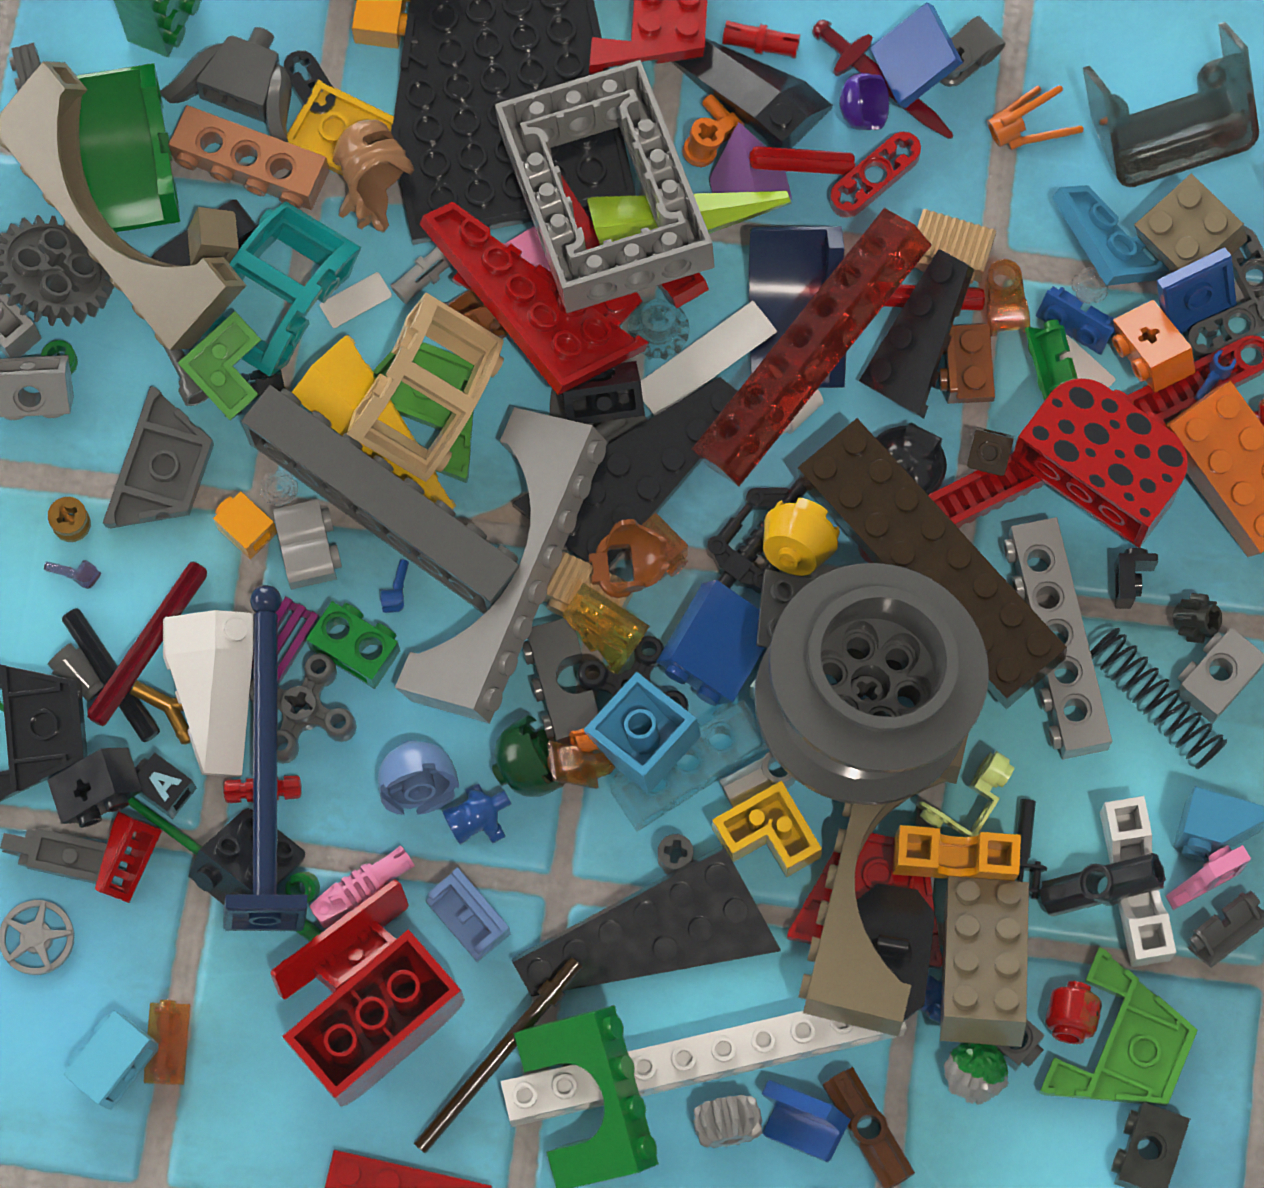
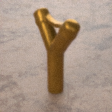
(166, 704)

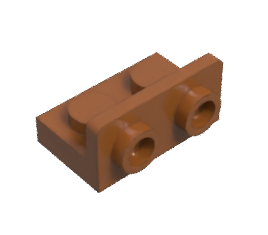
(968, 365)

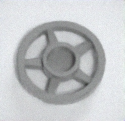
(36, 937)

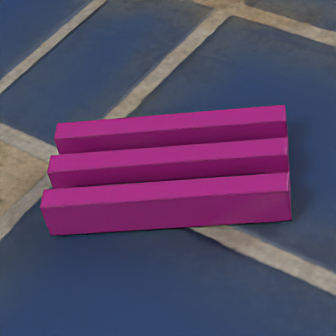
(298, 612)

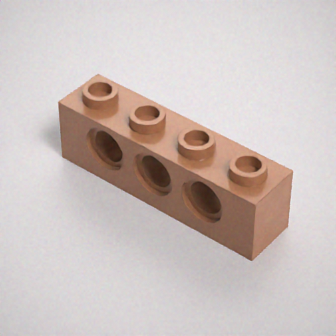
(200, 129)

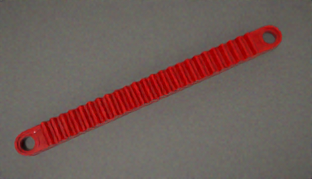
(982, 491)

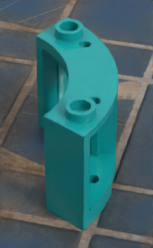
(314, 241)

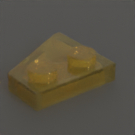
(605, 626)

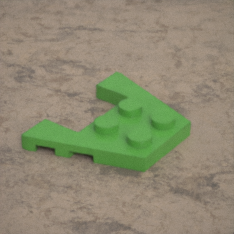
(424, 410)
(1141, 1051)

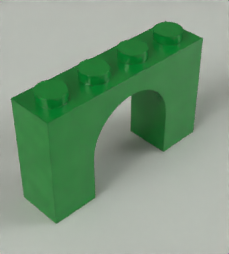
(598, 1046)

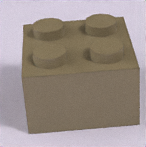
(1189, 226)

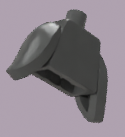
(240, 78)

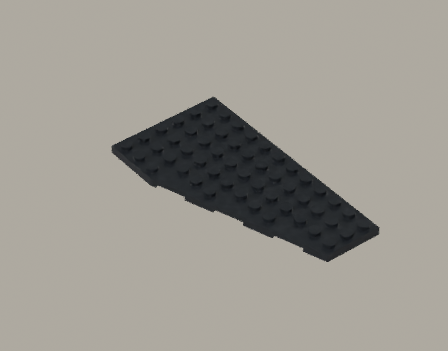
(455, 70)

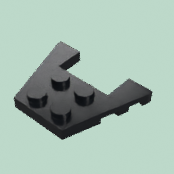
(41, 727)

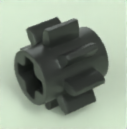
(1197, 618)

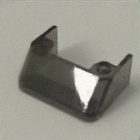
(1184, 131)

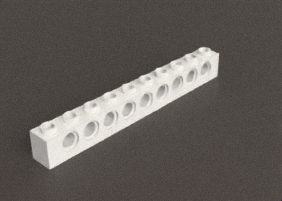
(687, 1063)

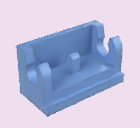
(467, 915)

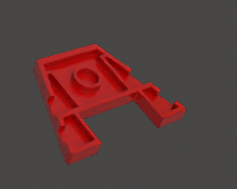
(659, 32)
(872, 867)

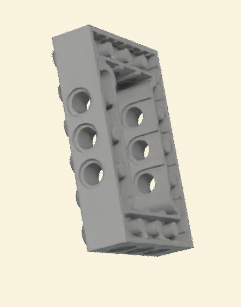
(581, 109)

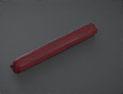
(146, 645)

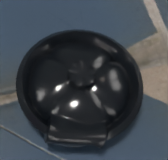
(917, 453)

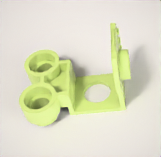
(992, 772)

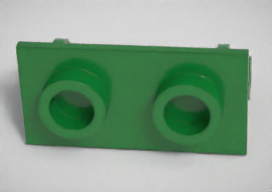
(1045, 348)

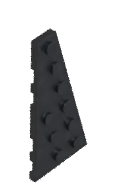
(643, 469)
(673, 924)

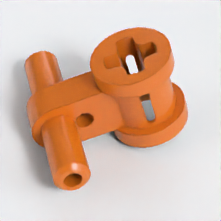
(709, 134)

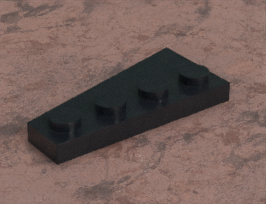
(913, 347)

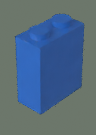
(714, 644)

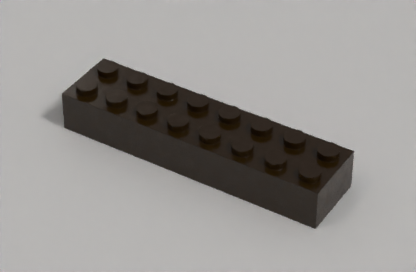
(906, 528)

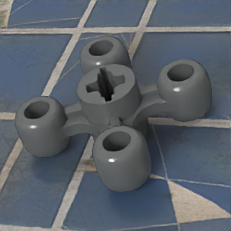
(318, 715)

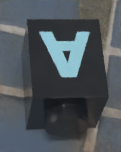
(164, 785)

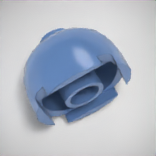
(417, 777)

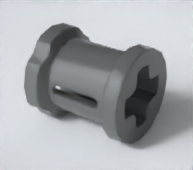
(666, 847)

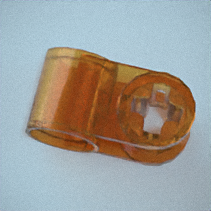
(1006, 306)

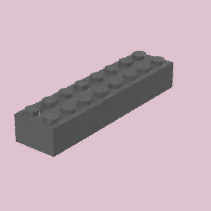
(379, 499)

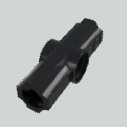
(1124, 880)

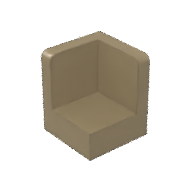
(212, 235)

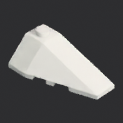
(212, 675)

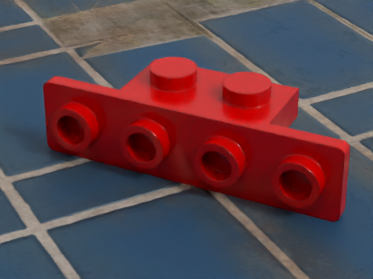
(343, 946)

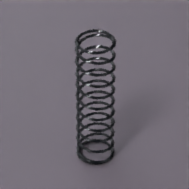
(1111, 638)

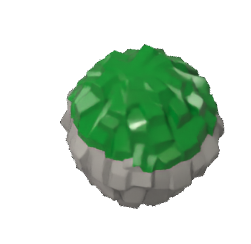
(976, 1072)

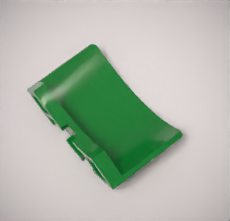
(125, 150)

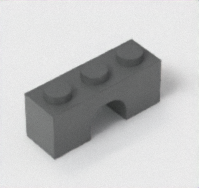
(552, 650)

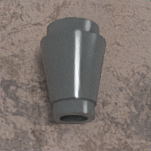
(74, 665)

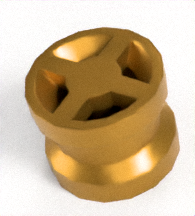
(72, 527)

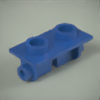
(1089, 328)

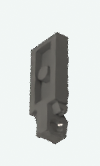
(56, 854)

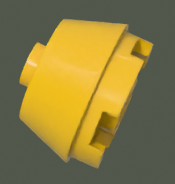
(799, 537)

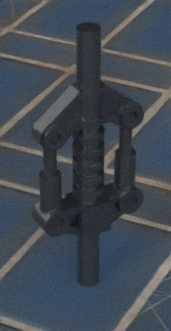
(738, 567)

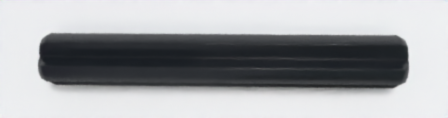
(105, 667)

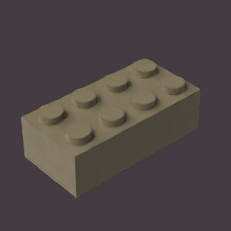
(984, 961)

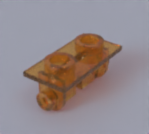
(577, 767)
(170, 1028)

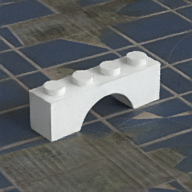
(1142, 916)

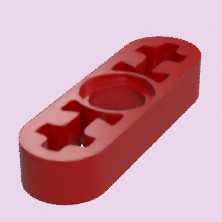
(901, 164)

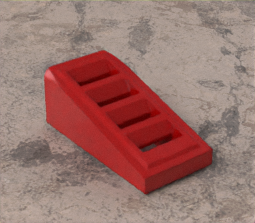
(118, 841)

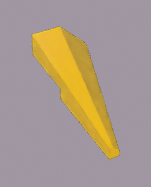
(335, 390)

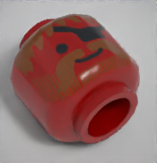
(1073, 1013)

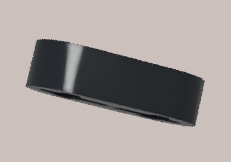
(302, 87)

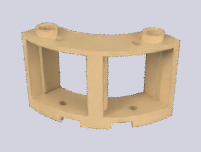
(459, 336)

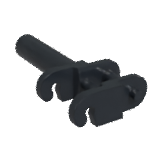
(1025, 829)

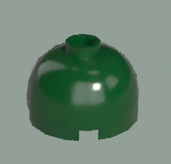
(523, 759)

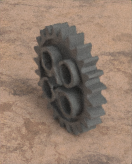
(51, 272)

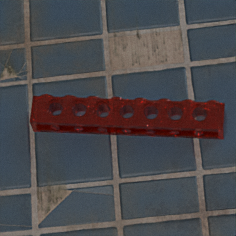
(812, 346)

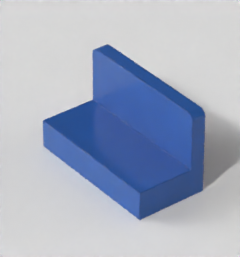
(804, 1122)

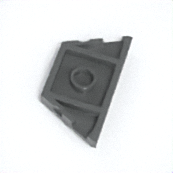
(160, 466)

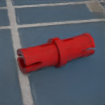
(761, 39)

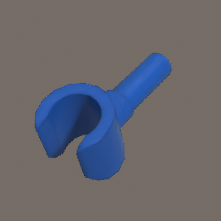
(1216, 372)
(393, 599)

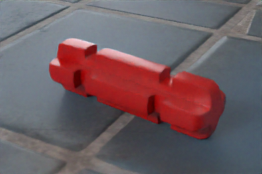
(235, 791)

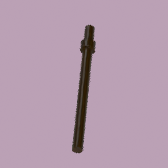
(550, 994)

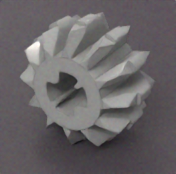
(727, 1121)

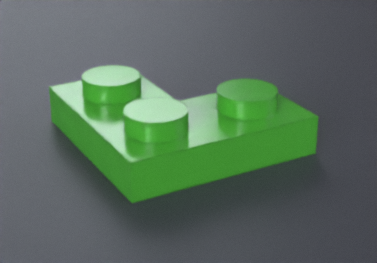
(213, 365)

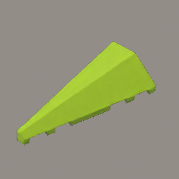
(626, 215)

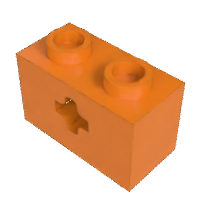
(1153, 346)

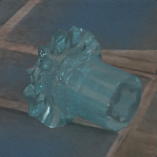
(661, 326)

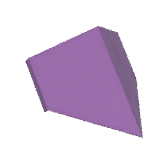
(734, 170)

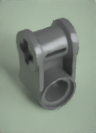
(976, 46)

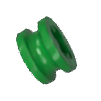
(61, 346)

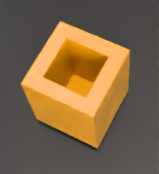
(244, 524)

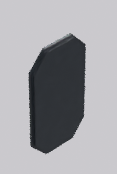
(901, 933)

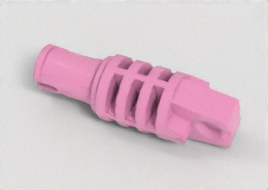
(359, 886)

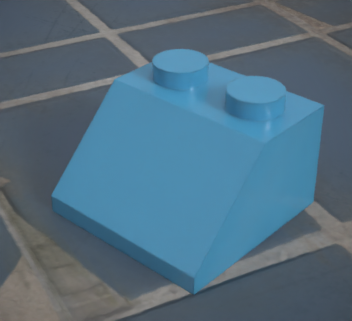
(643, 732)
(1215, 821)

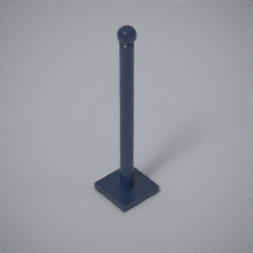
(265, 908)

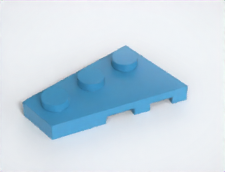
(1109, 248)

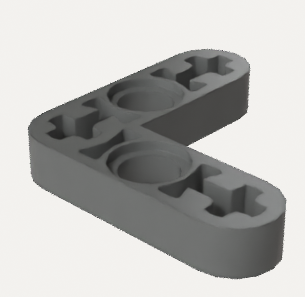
(1251, 310)

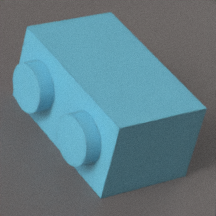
(111, 1059)

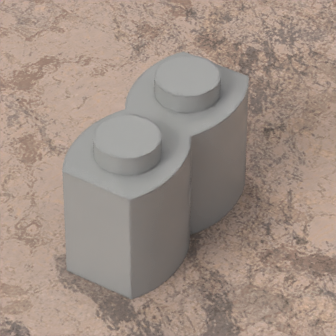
(305, 543)

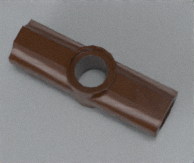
(882, 1152)

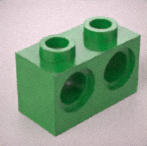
(348, 650)

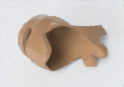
(369, 165)

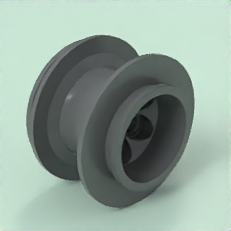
(871, 746)

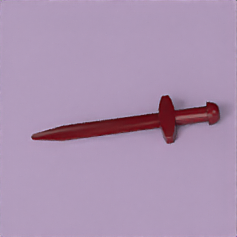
(854, 56)

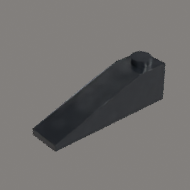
(767, 100)

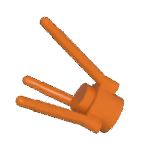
(1008, 123)

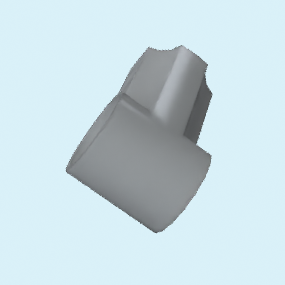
(752, 780)

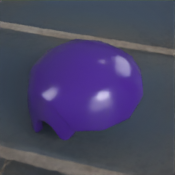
(865, 101)

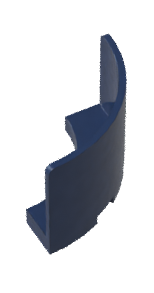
(786, 273)

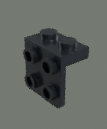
(227, 859)

